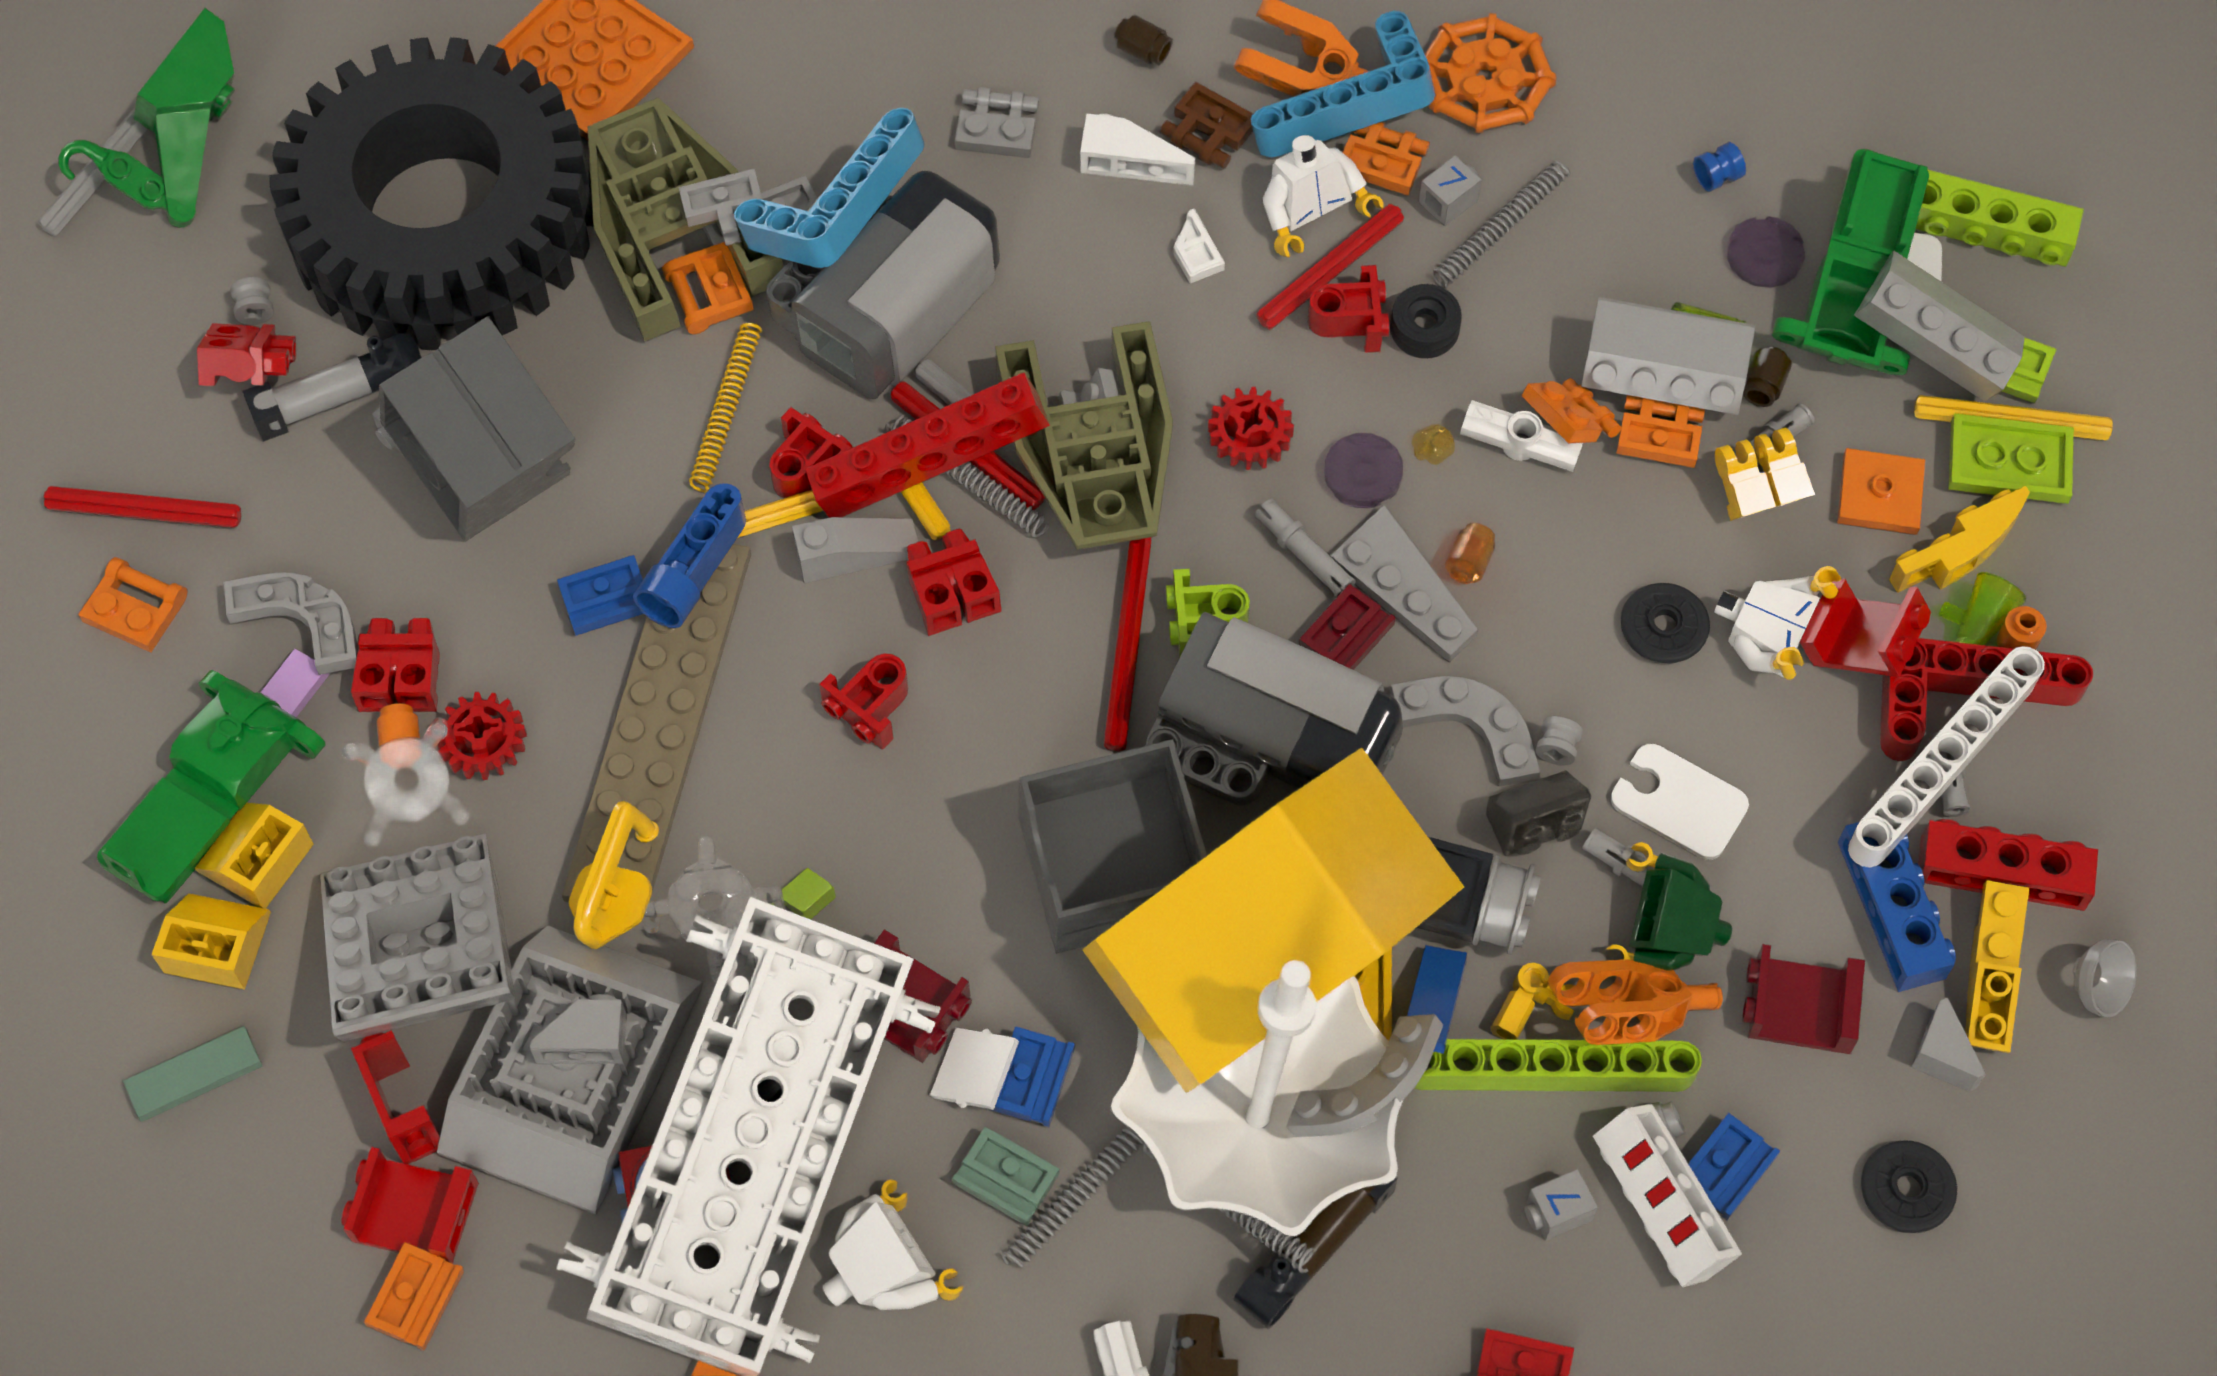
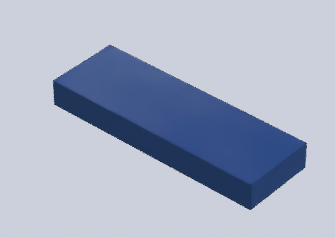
(1438, 988)

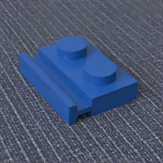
(601, 594)
(1034, 1077)
(1731, 1164)

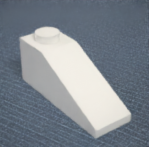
(1126, 150)

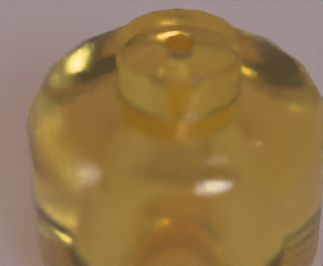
(1433, 444)

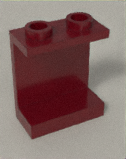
(930, 988)
(1804, 1003)

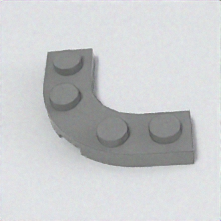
(301, 599)
(1480, 708)
(1394, 1077)

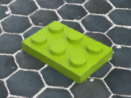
(2011, 454)

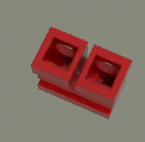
(243, 353)
(951, 573)
(396, 667)

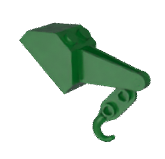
(177, 106)

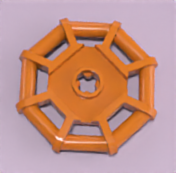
(1496, 57)

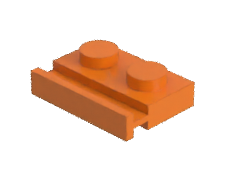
(414, 1296)

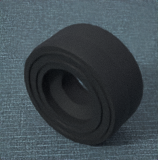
(1422, 341)

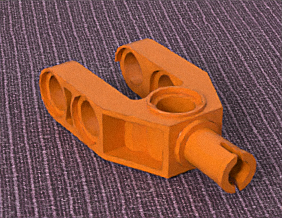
(1288, 77)
(1639, 990)

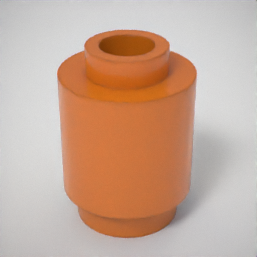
(2022, 628)
(397, 722)

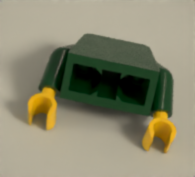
(1674, 914)

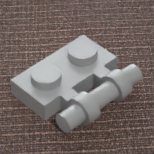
(997, 132)

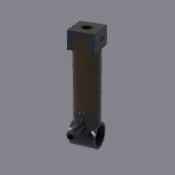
(1276, 1284)

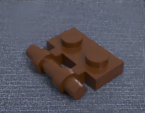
(1213, 115)

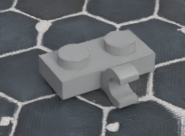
(718, 201)

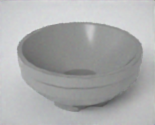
(2106, 977)

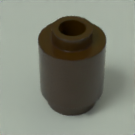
(1143, 40)
(1766, 376)

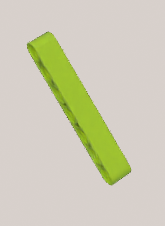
(1570, 1057)

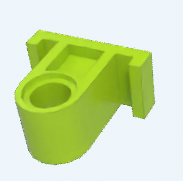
(1193, 601)

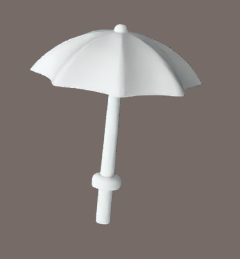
(1230, 1135)

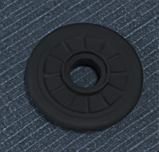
(1662, 645)
(1903, 1212)

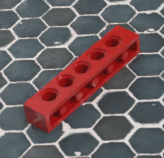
(927, 446)

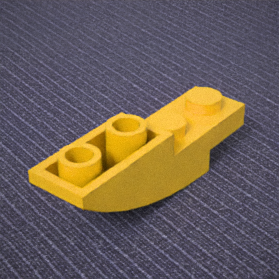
(1969, 543)
(1995, 966)

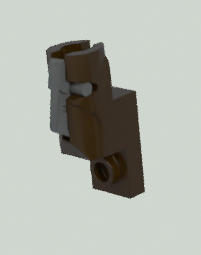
(1197, 1348)

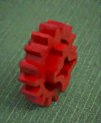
(1260, 439)
(498, 739)

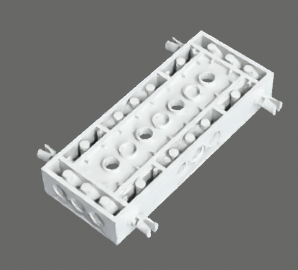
(717, 1118)

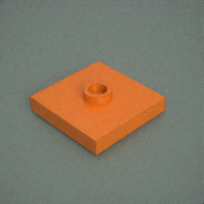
(1881, 491)

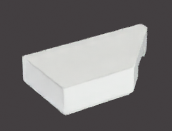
(1196, 250)

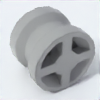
(252, 300)
(1559, 740)

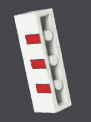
(1666, 1195)

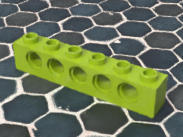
(2016, 212)

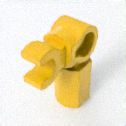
(1528, 986)

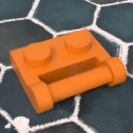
(719, 281)
(128, 616)

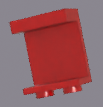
(1865, 633)
(412, 1132)
(409, 1206)

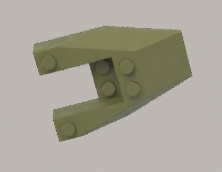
(637, 205)
(1104, 456)

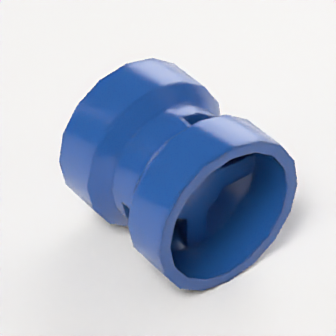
(1720, 166)

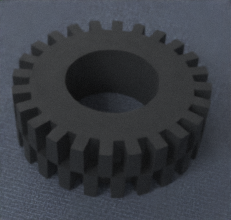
(420, 115)

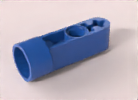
(676, 581)

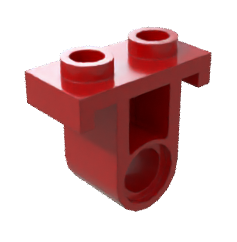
(1354, 307)
(804, 446)
(866, 701)

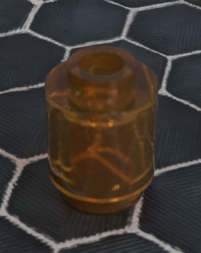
(1471, 553)

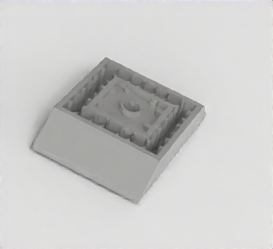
(414, 938)
(563, 1122)

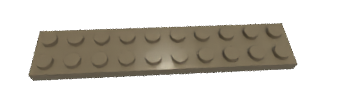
(661, 721)

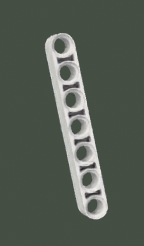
(1938, 771)

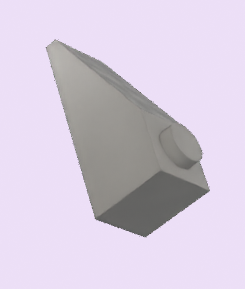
(851, 544)

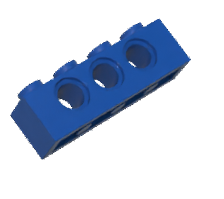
(1908, 963)

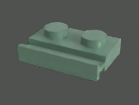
(1006, 1176)

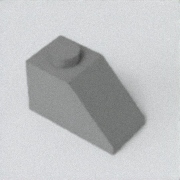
(584, 1034)

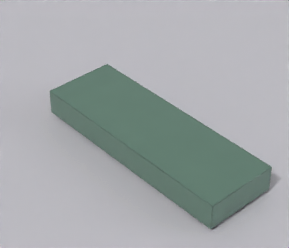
(192, 1073)

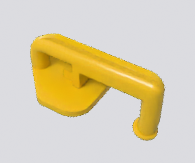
(608, 897)

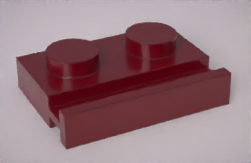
(1348, 628)

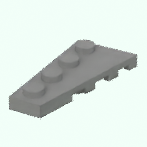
(1405, 584)

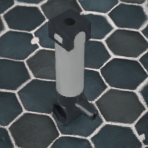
(329, 387)

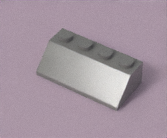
(1941, 327)
(1668, 355)

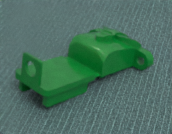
(1872, 221)
(214, 773)

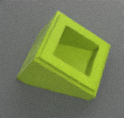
(808, 894)

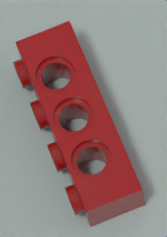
(2072, 860)

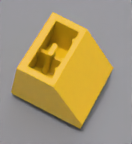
(256, 853)
(211, 940)

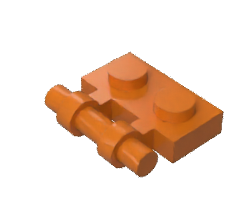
(1385, 165)
(1571, 410)
(1659, 438)

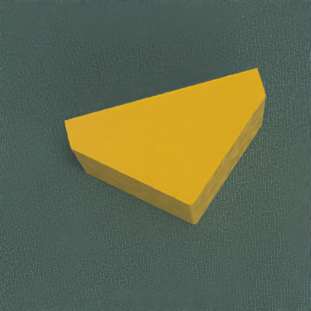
(1310, 881)

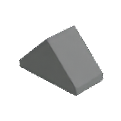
(1947, 1050)

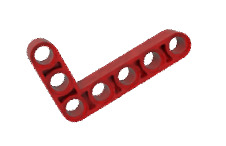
(1965, 679)

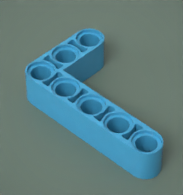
(1356, 101)
(845, 206)

